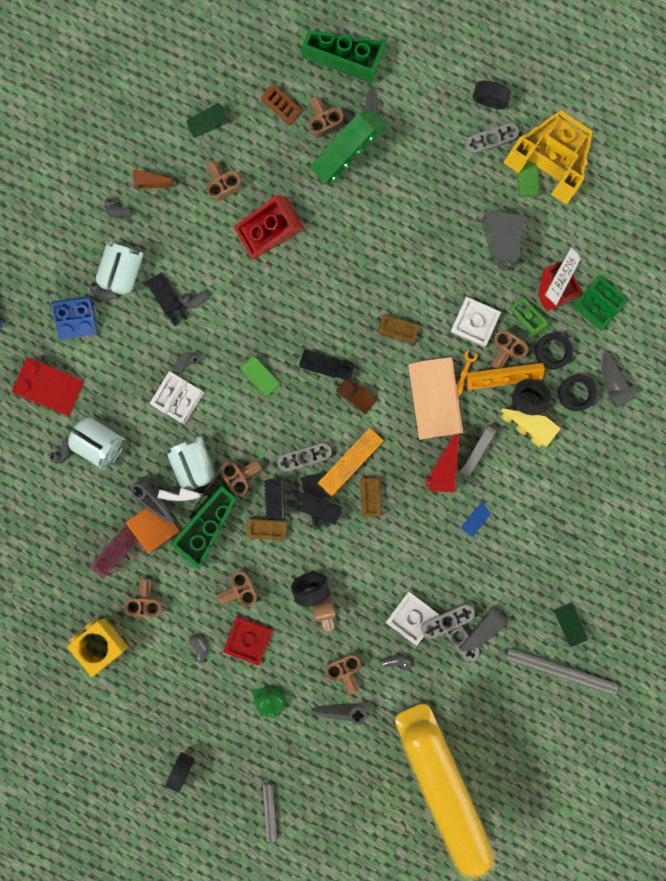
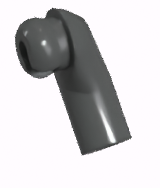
(115, 211)
(101, 293)
(193, 301)
(186, 359)
(62, 454)
(200, 646)
(398, 660)

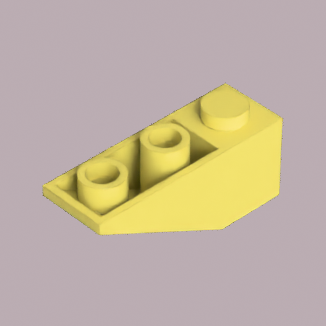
(540, 427)

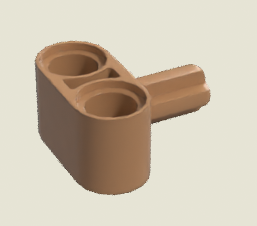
(323, 118)
(221, 181)
(507, 350)
(240, 475)
(238, 591)
(143, 601)
(325, 613)
(345, 672)

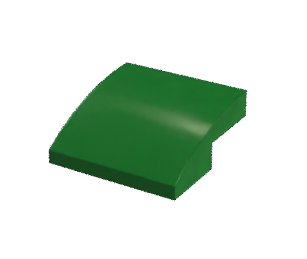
(605, 296)

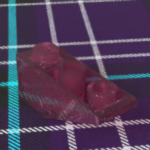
(113, 552)

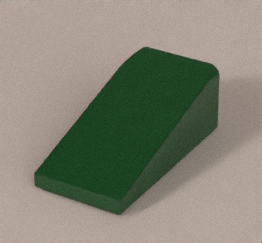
(207, 120)
(570, 625)

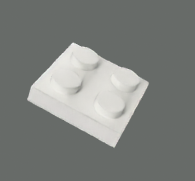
(475, 322)
(409, 617)

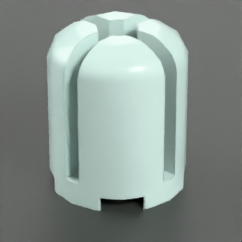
(118, 268)
(100, 434)
(191, 464)

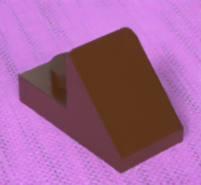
(356, 395)

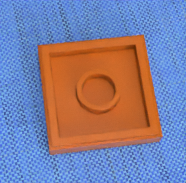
(151, 530)

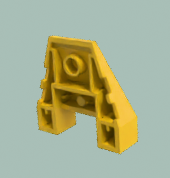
(556, 150)

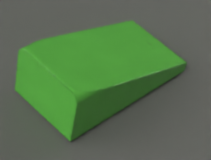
(528, 181)
(530, 318)
(259, 376)

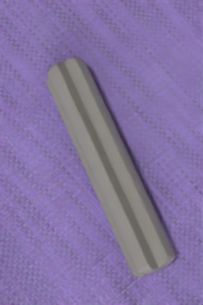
(269, 809)

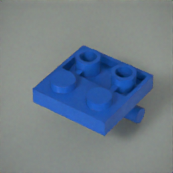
(74, 317)

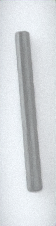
(562, 671)

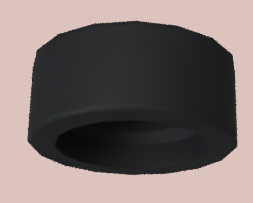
(491, 94)
(567, 346)
(592, 392)
(526, 406)
(312, 597)
(179, 772)

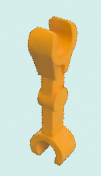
(460, 383)

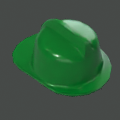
(269, 700)

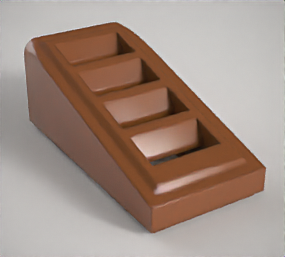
(279, 94)
(146, 180)

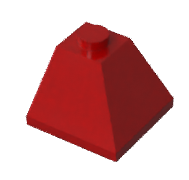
(571, 291)

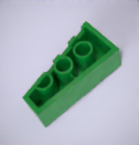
(344, 53)
(348, 146)
(201, 531)

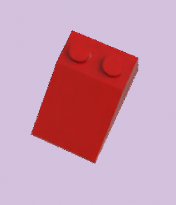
(269, 226)
(47, 386)
(443, 473)

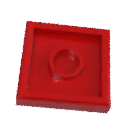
(247, 640)

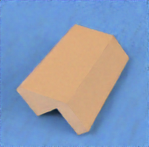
(435, 398)

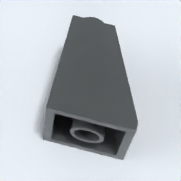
(503, 237)

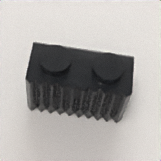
(274, 499)

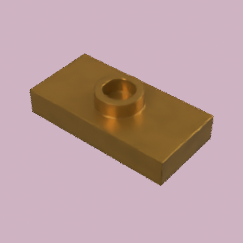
(398, 329)
(370, 497)
(266, 529)

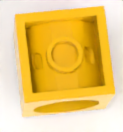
(91, 663)

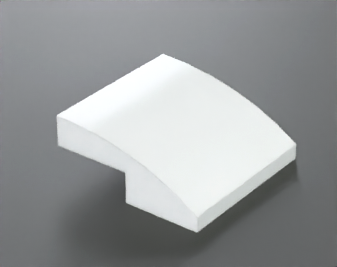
(169, 393)
(183, 495)

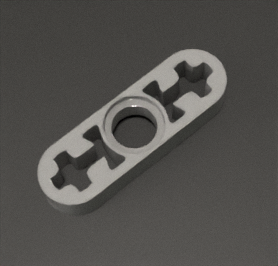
(506, 139)
(480, 447)
(316, 448)
(458, 610)
(457, 644)

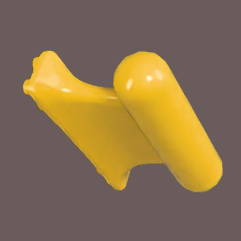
(444, 791)

